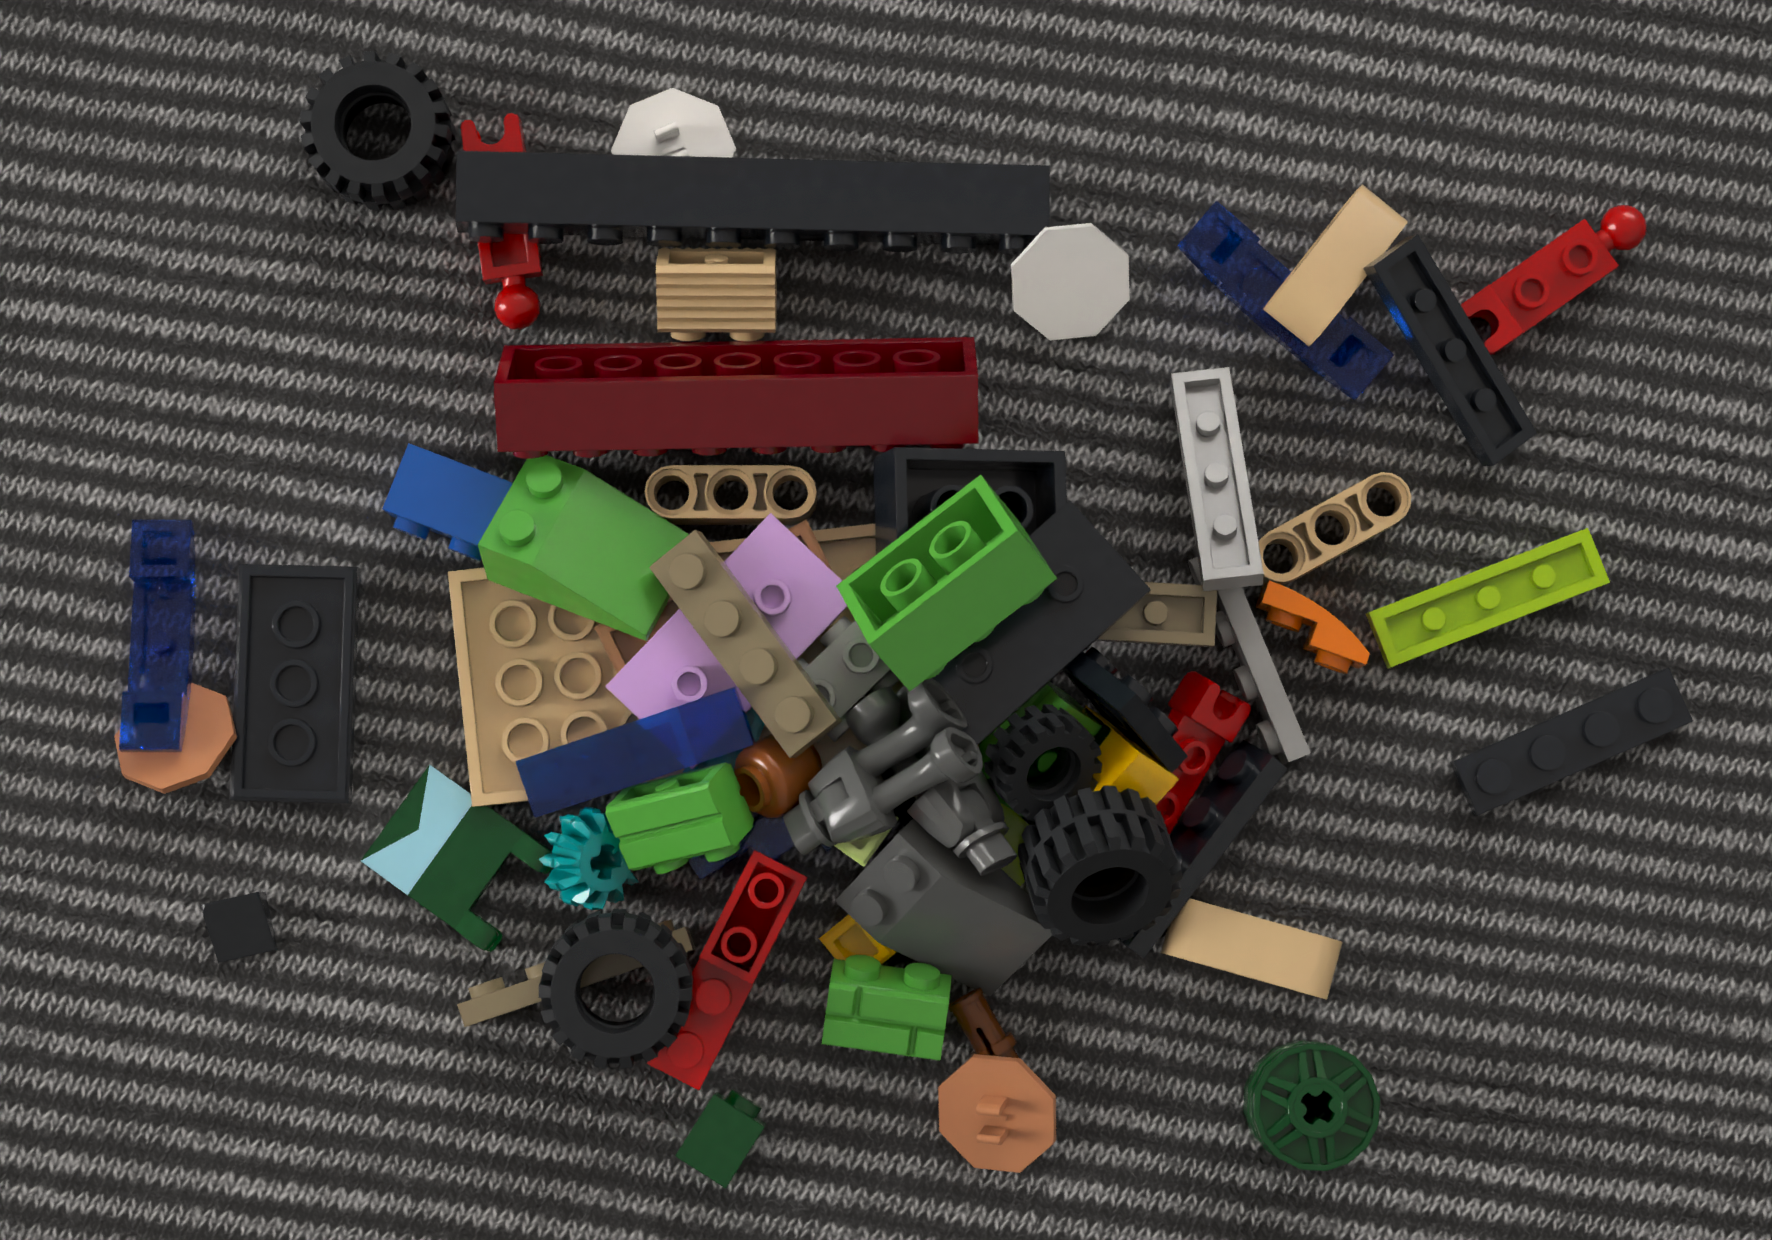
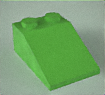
(579, 546)

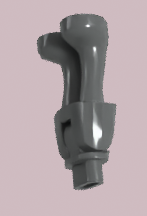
(849, 794)
(951, 812)

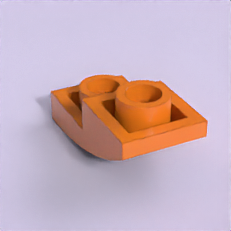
(1327, 638)

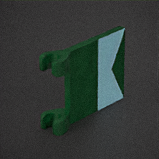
(450, 853)

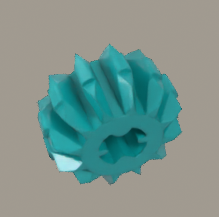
(575, 873)

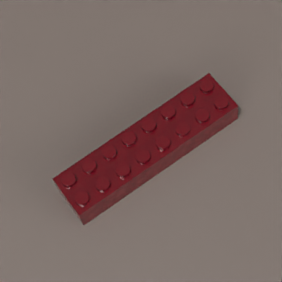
(736, 396)

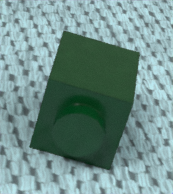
(722, 1136)

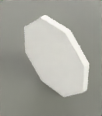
(674, 126)
(1070, 281)

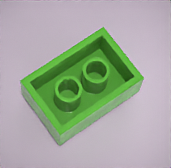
(945, 583)

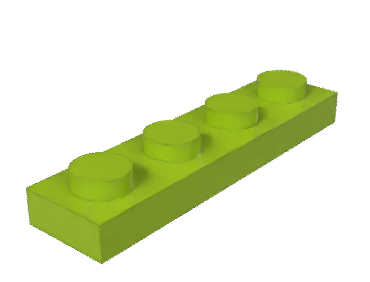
(1487, 598)

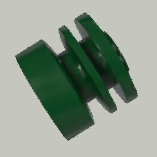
(1276, 1110)

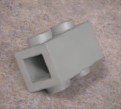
(847, 671)

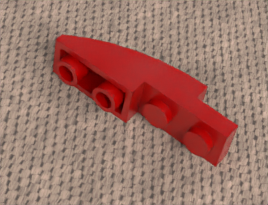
(731, 965)

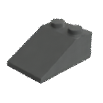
(944, 912)

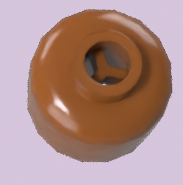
(771, 778)

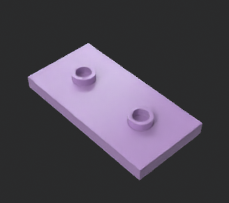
(786, 585)

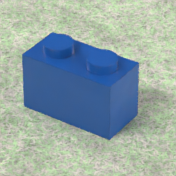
(444, 499)

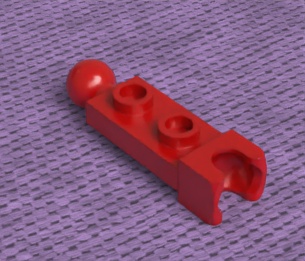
(515, 257)
(1554, 275)
(1204, 723)

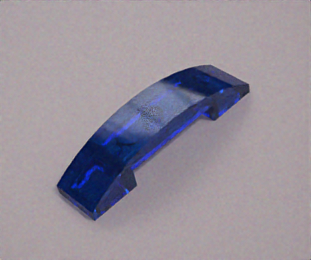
(1250, 276)
(161, 636)

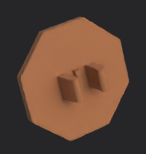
(206, 741)
(997, 1113)

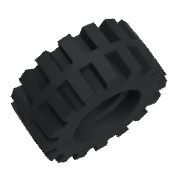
(1027, 740)

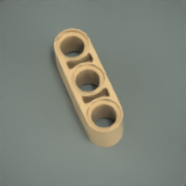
(1335, 265)
(706, 479)
(1354, 515)
(1253, 948)

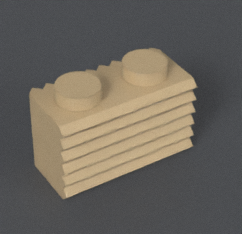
(716, 292)

